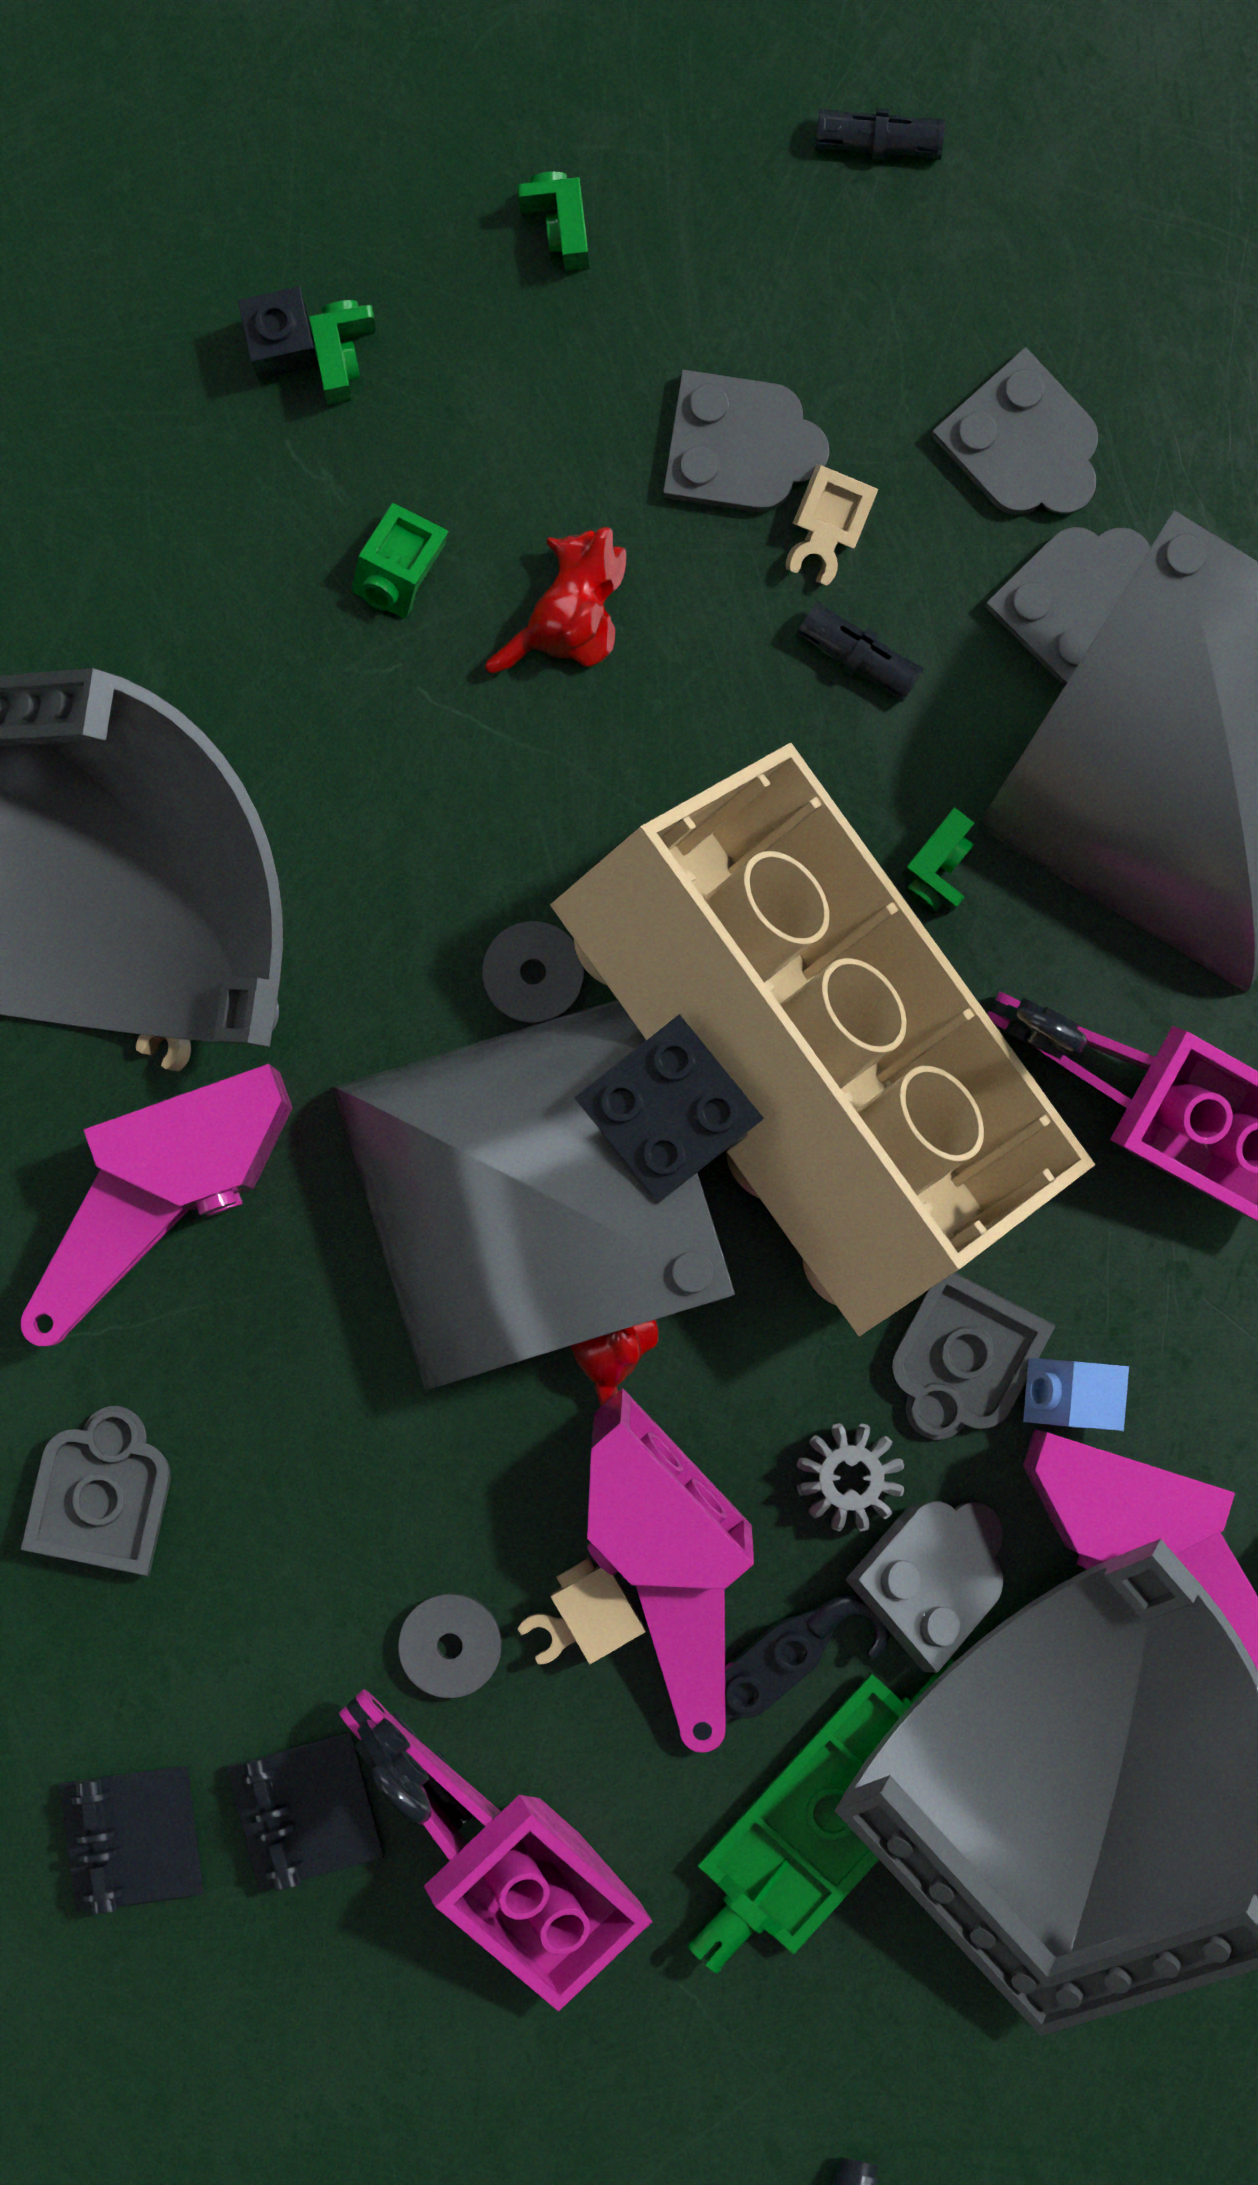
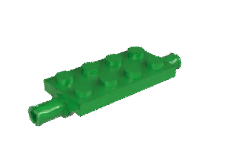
(790, 1850)

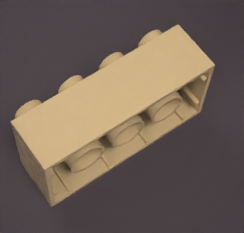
(884, 1089)

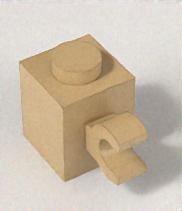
(592, 1613)

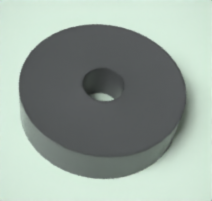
(525, 944)
(450, 1675)

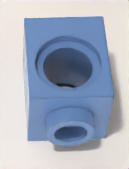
(1076, 1394)

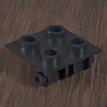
(669, 1108)
(305, 1812)
(131, 1839)

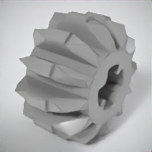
(848, 1498)

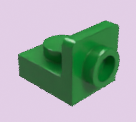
(567, 227)
(337, 359)
(397, 560)
(942, 850)

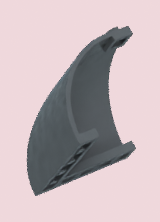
(1152, 758)
(130, 868)
(512, 1208)
(1083, 1795)

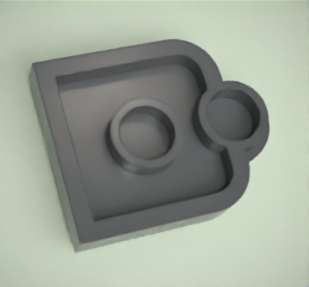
(1024, 441)
(740, 443)
(1068, 593)
(965, 1357)
(100, 1495)
(933, 1577)

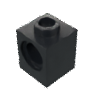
(278, 332)

